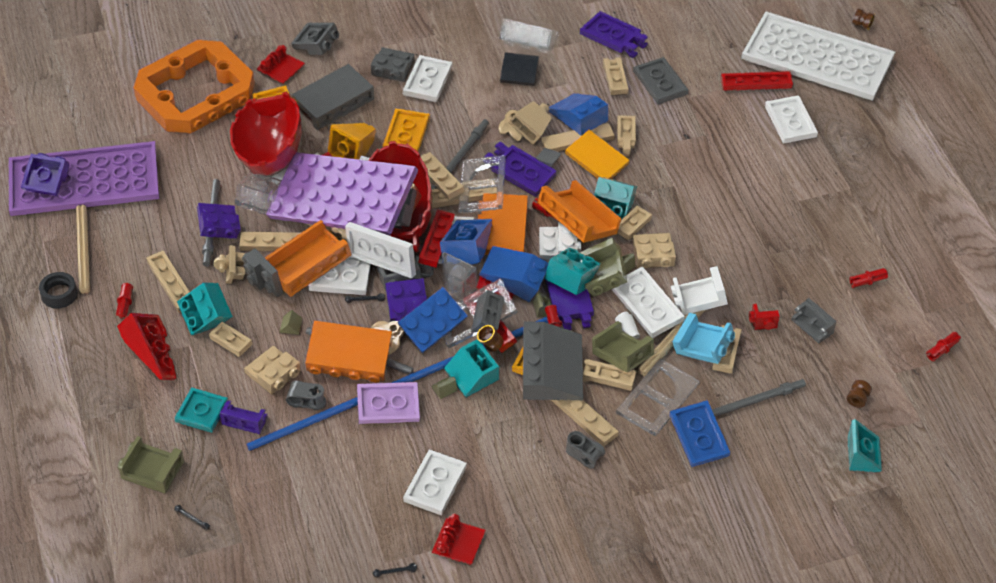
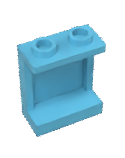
(703, 340)

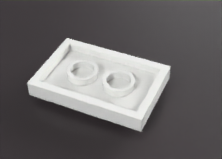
(427, 78)
(791, 119)
(435, 482)

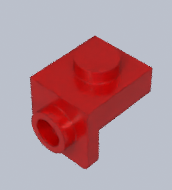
(764, 319)

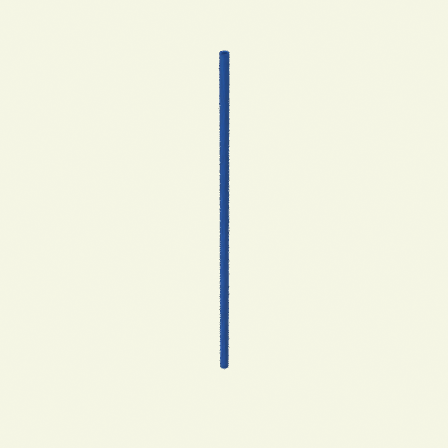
(354, 402)

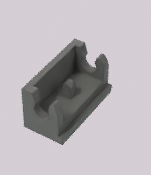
(487, 311)
(814, 320)

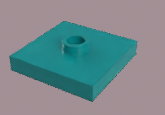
(201, 410)

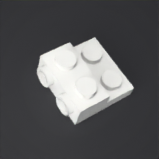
(555, 240)

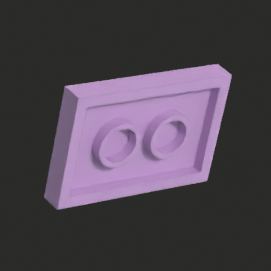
(388, 402)

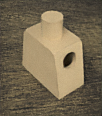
(531, 121)

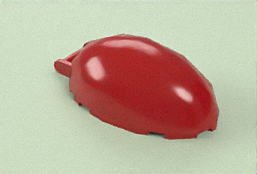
(267, 133)
(407, 155)

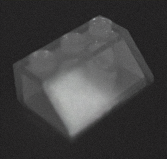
(528, 35)

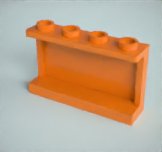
(580, 212)
(507, 223)
(307, 257)
(348, 351)

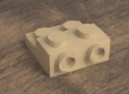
(654, 250)
(273, 369)

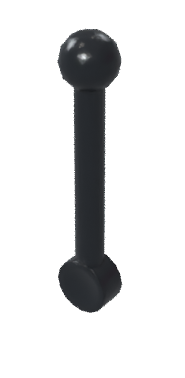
(381, 297)
(178, 508)
(412, 568)

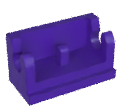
(242, 418)

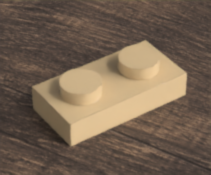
(633, 222)
(230, 339)

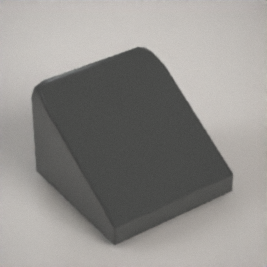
(548, 157)

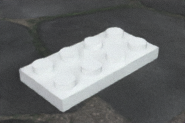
(381, 250)
(648, 303)

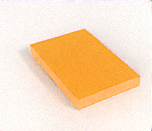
(407, 128)
(596, 156)

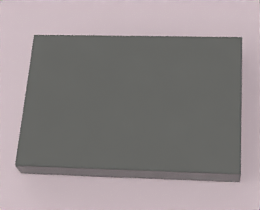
(660, 80)

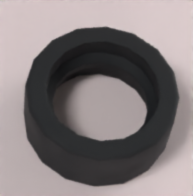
(55, 279)

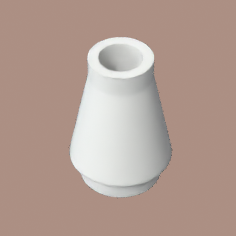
(628, 324)

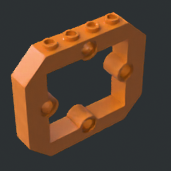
(174, 66)

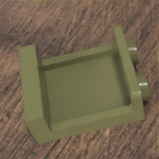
(611, 270)
(620, 348)
(150, 465)

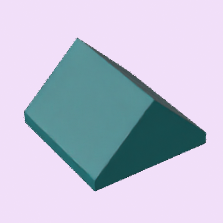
(863, 449)

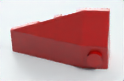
(146, 338)

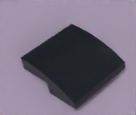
(519, 69)

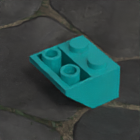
(615, 195)
(571, 270)
(204, 308)
(472, 368)

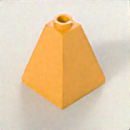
(350, 140)

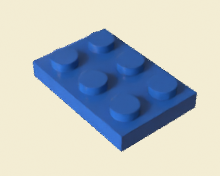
(432, 320)
(699, 433)

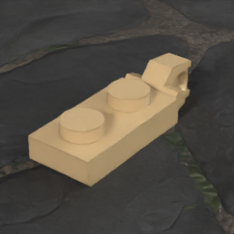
(626, 133)

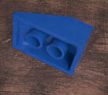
(581, 112)
(467, 240)
(519, 270)

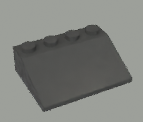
(551, 363)

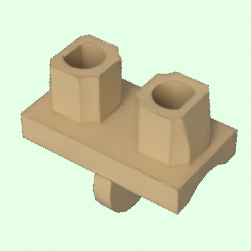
(229, 264)

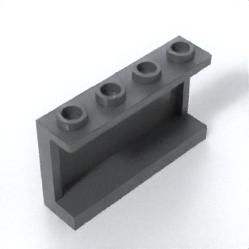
(334, 96)

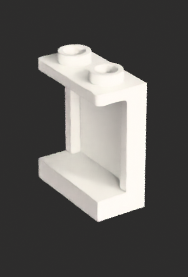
(699, 294)

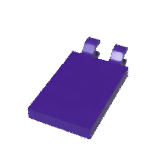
(614, 34)
(523, 169)
(570, 305)

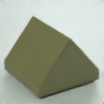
(629, 262)
(540, 302)
(291, 323)
(445, 387)

